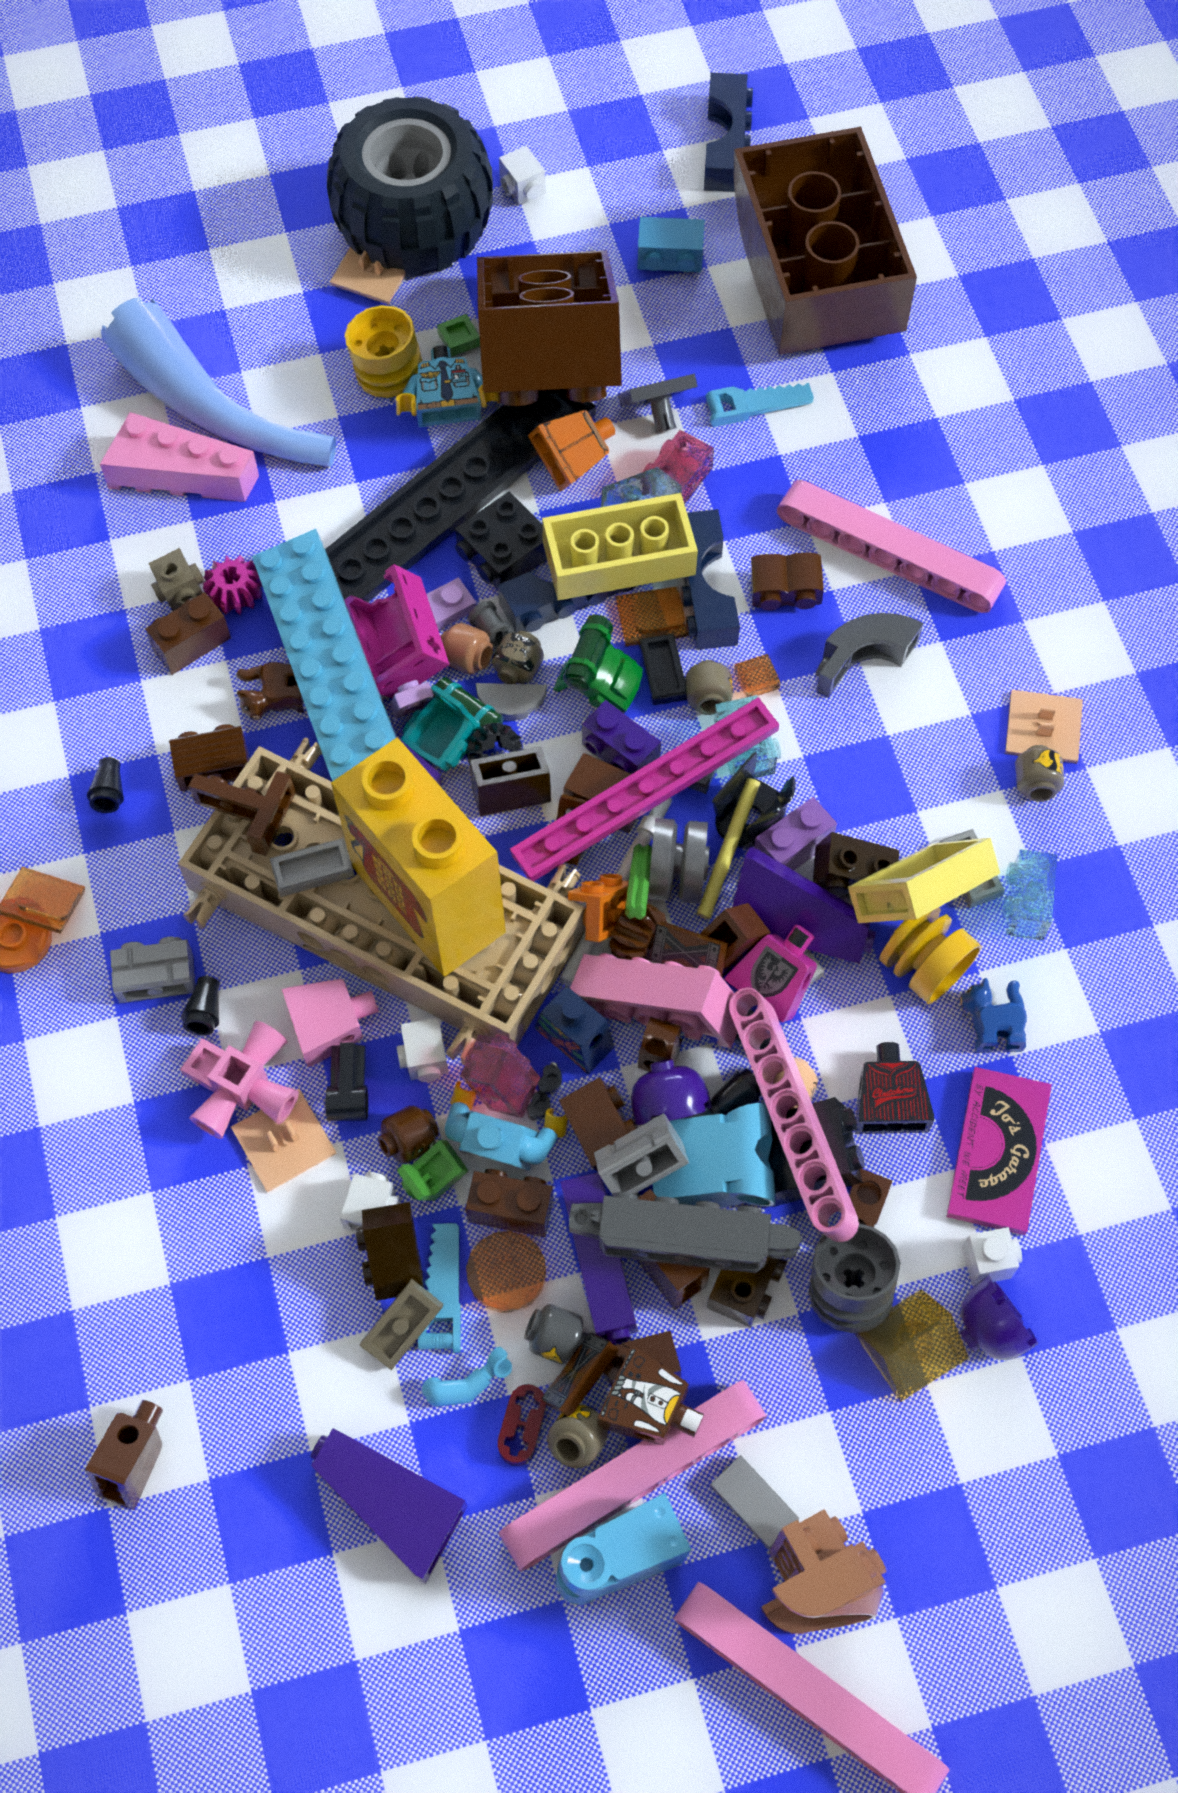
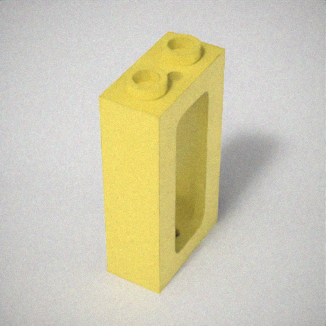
(924, 880)

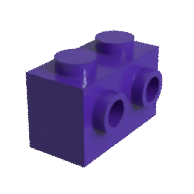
(619, 739)

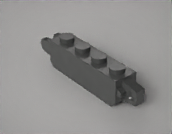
(684, 1233)

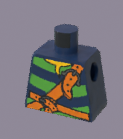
(571, 1028)

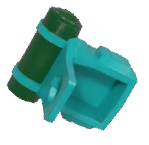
(446, 724)

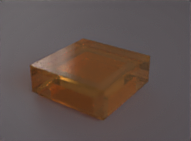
(757, 676)

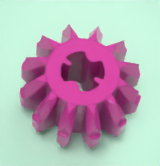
(233, 584)

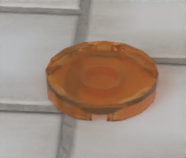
(506, 1271)

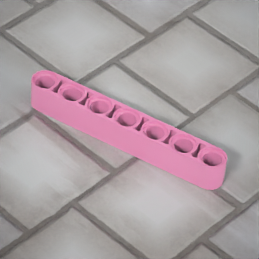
(891, 546)
(800, 1127)
(629, 1478)
(810, 1693)

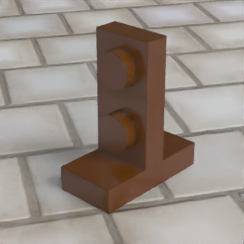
(248, 804)

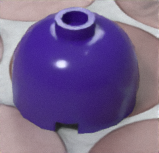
(669, 1090)
(994, 1322)

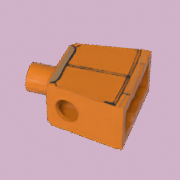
(571, 445)

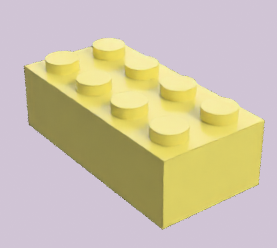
(619, 546)

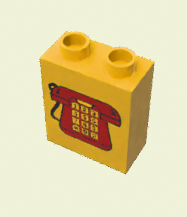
(421, 856)

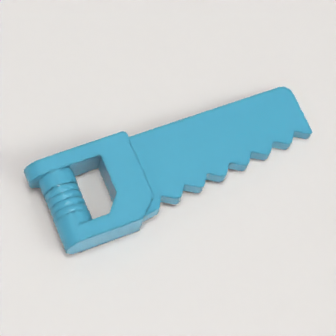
(754, 402)
(445, 1287)

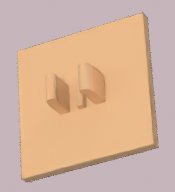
(366, 278)
(1044, 721)
(283, 1149)

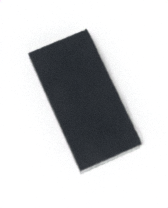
(663, 669)

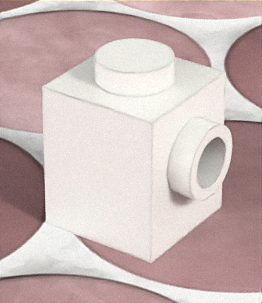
(522, 175)
(423, 1050)
(366, 1193)
(992, 1254)

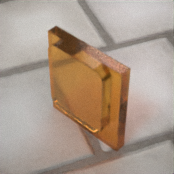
(651, 614)
(41, 900)

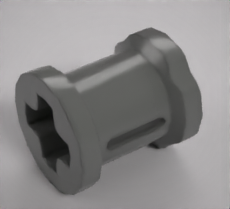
(486, 619)

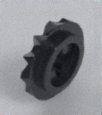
(486, 736)

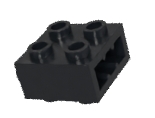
(501, 540)

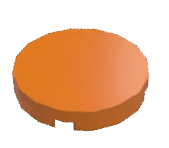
(21, 945)

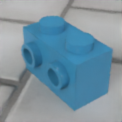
(670, 244)

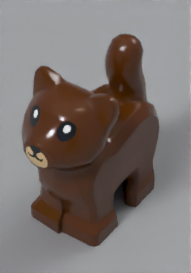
(276, 693)

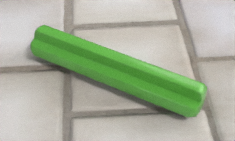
(638, 882)

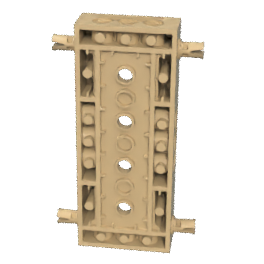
(352, 928)

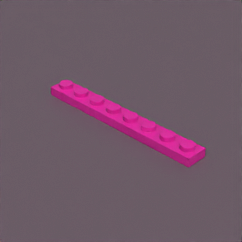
(644, 789)

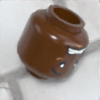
(408, 1134)

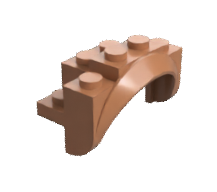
(823, 1578)

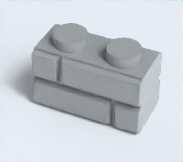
(152, 970)
(641, 1157)

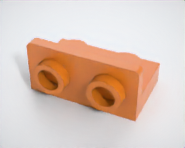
(604, 904)

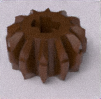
(635, 936)

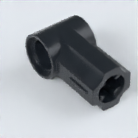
(347, 1090)

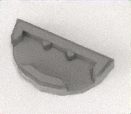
(512, 700)

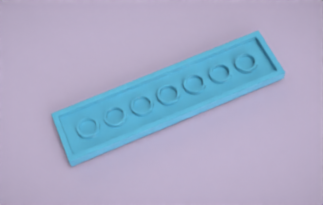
(324, 652)

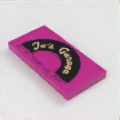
(999, 1151)

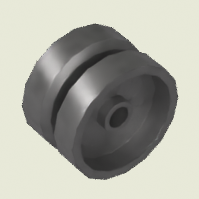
(678, 860)

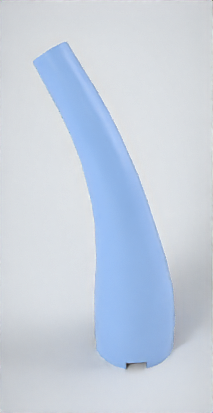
(164, 365)

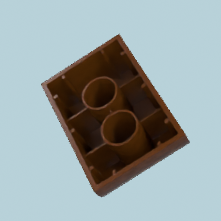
(822, 240)
(548, 326)

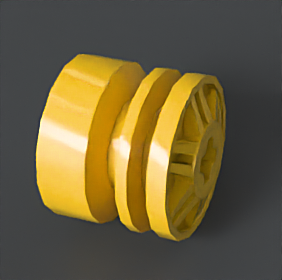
(383, 350)
(936, 958)

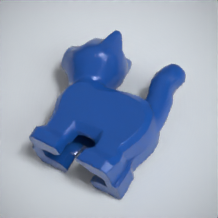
(996, 1021)

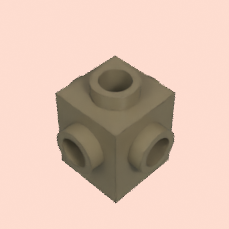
(175, 579)

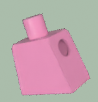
(326, 1016)

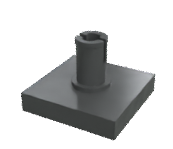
(658, 397)

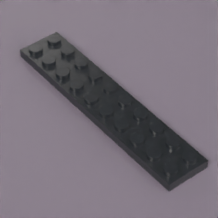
(444, 495)

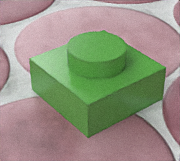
(459, 335)

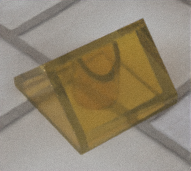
(914, 1344)

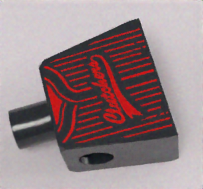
(892, 1095)

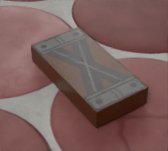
(686, 947)
(580, 1374)

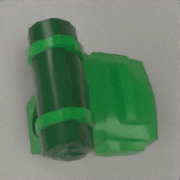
(599, 668)

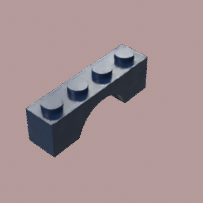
(727, 107)
(533, 602)
(712, 614)

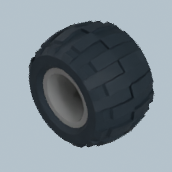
(410, 184)

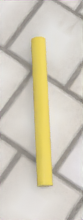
(728, 848)

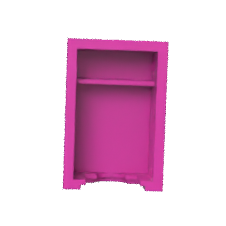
(399, 633)

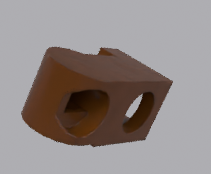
(659, 1043)
(869, 1197)
(656, 1346)

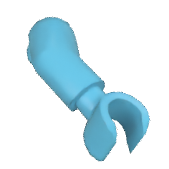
(465, 1390)

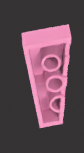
(177, 460)
(667, 991)

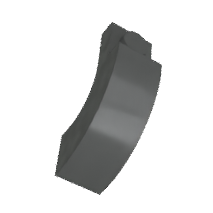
(864, 638)

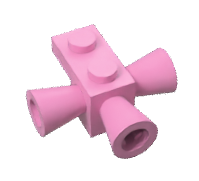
(238, 1080)

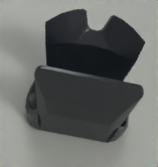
(768, 802)

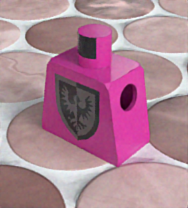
(777, 971)

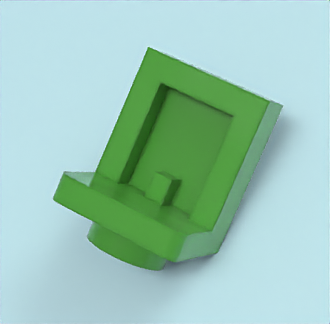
(432, 1172)

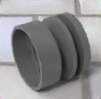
(854, 1280)

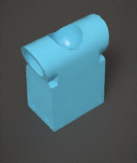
(725, 1159)
(622, 1552)

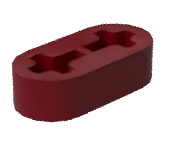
(512, 1422)

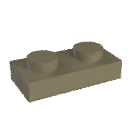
(401, 1324)

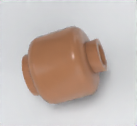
(467, 648)

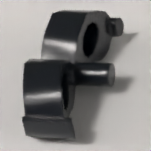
(547, 1085)

